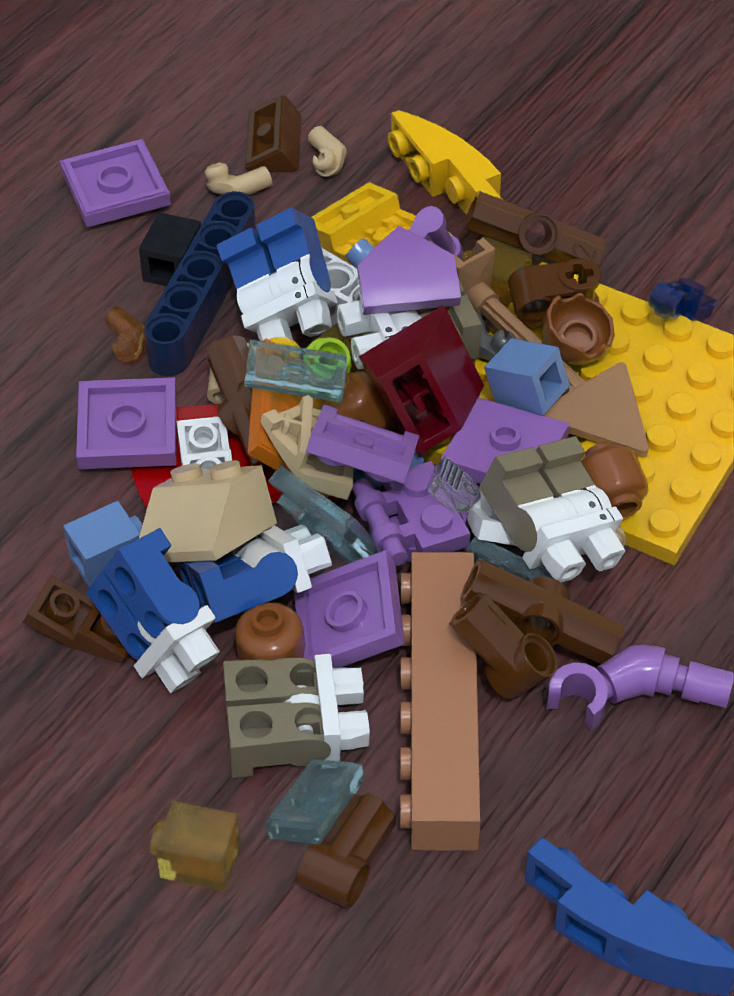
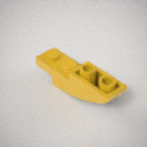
(442, 160)

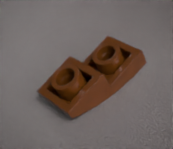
(74, 621)

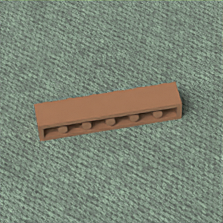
(442, 708)

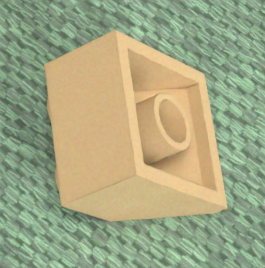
(209, 510)

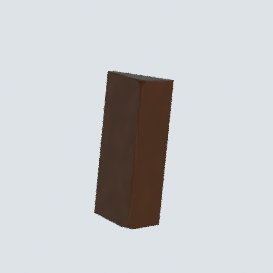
(274, 136)

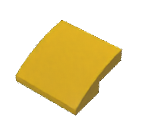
(364, 213)

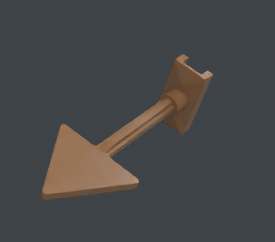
(596, 408)

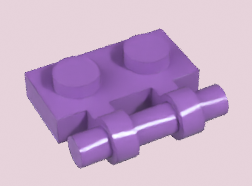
(425, 519)

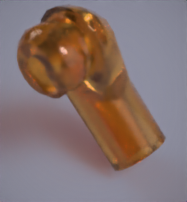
(130, 332)

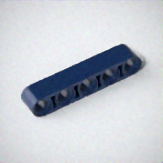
(196, 288)

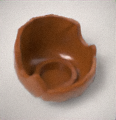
(578, 328)

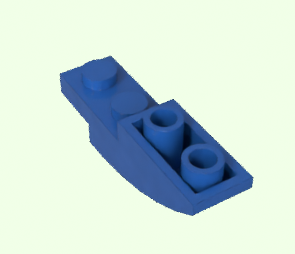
(642, 938)

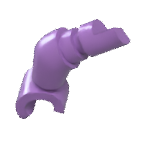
(634, 673)

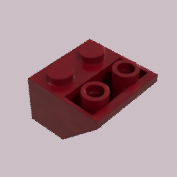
(425, 378)

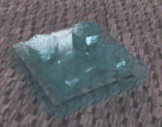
(322, 517)

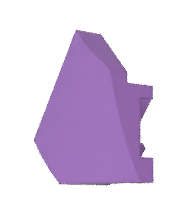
(407, 275)

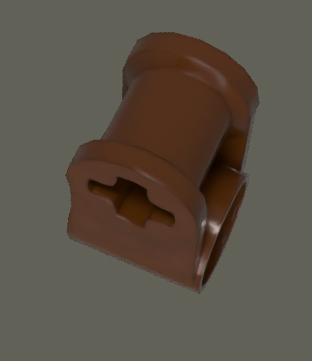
(536, 286)

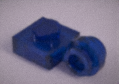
(681, 298)

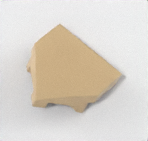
(290, 436)

